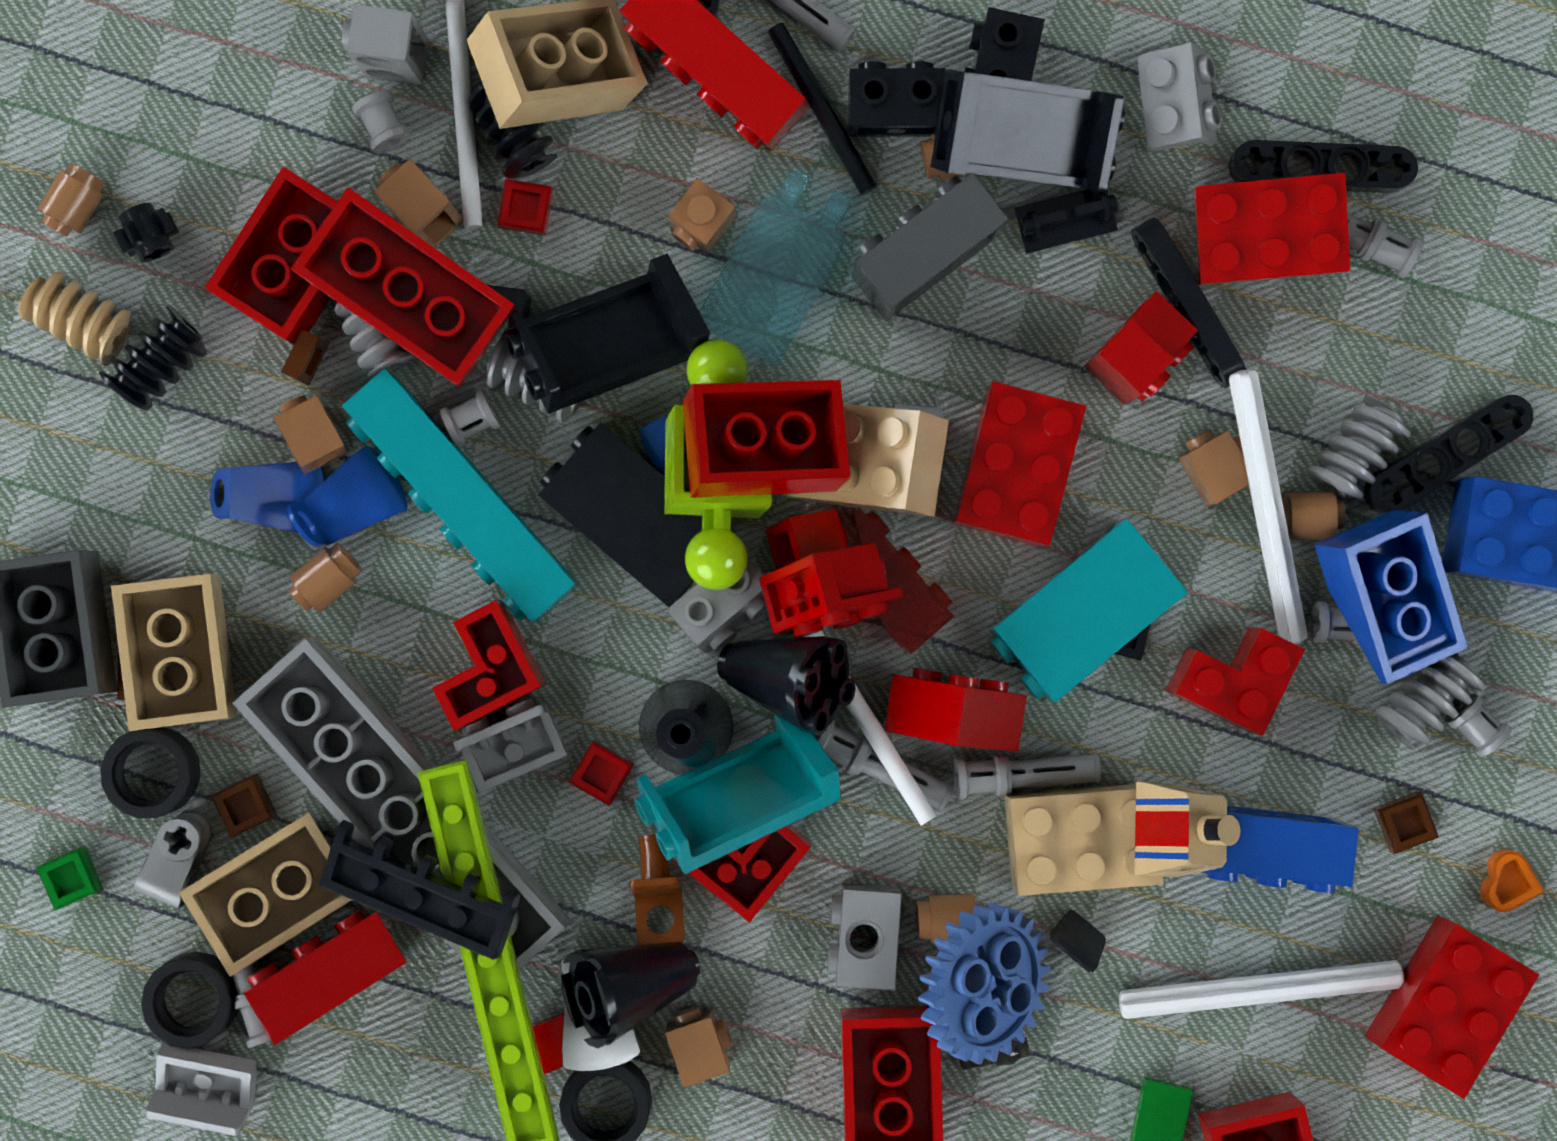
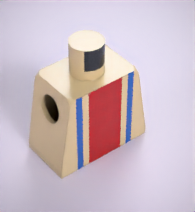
(1181, 830)

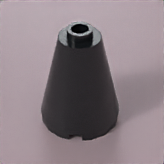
(696, 707)
(624, 986)

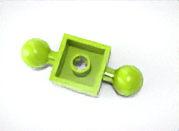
(716, 554)

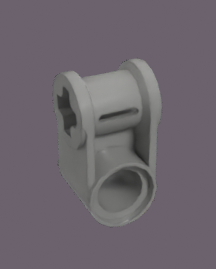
(171, 863)

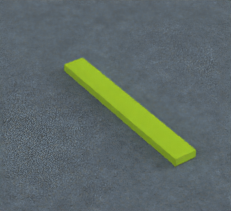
(492, 983)

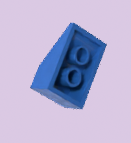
(1393, 592)

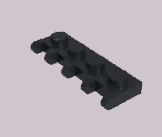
(417, 894)

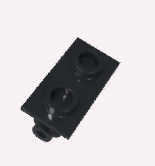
(1066, 219)

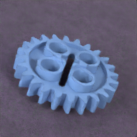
(984, 983)

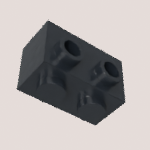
(1006, 44)
(894, 99)

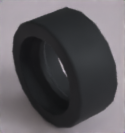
(114, 781)
(161, 1021)
(580, 1130)

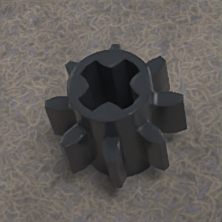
(146, 232)

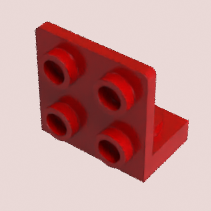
(808, 598)

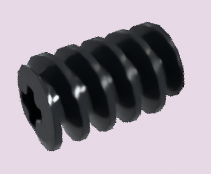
(516, 145)
(155, 360)

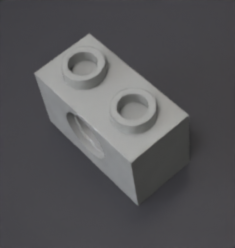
(870, 965)

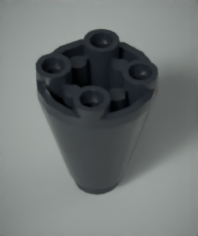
(792, 677)

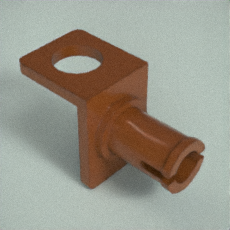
(656, 890)

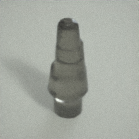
(1019, 1051)

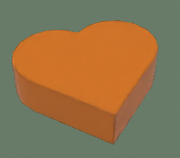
(1509, 881)

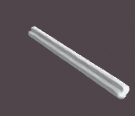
(1268, 505)
(1261, 989)

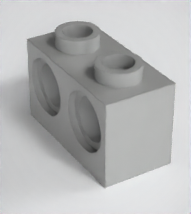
(386, 44)

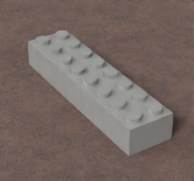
(369, 775)

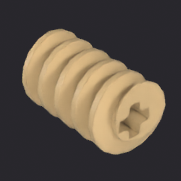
(75, 318)

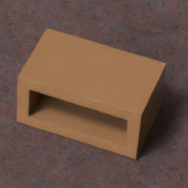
(418, 203)

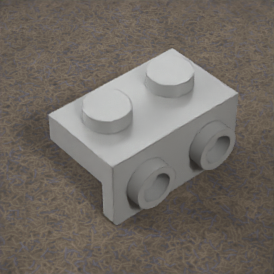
(1178, 97)
(712, 615)
(511, 746)
(203, 1089)

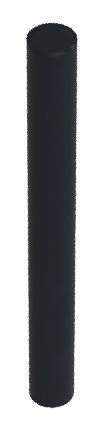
(822, 108)

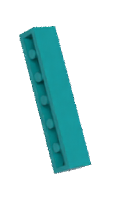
(459, 495)

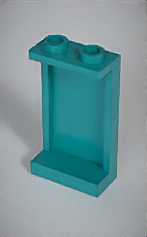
(1087, 612)
(739, 796)

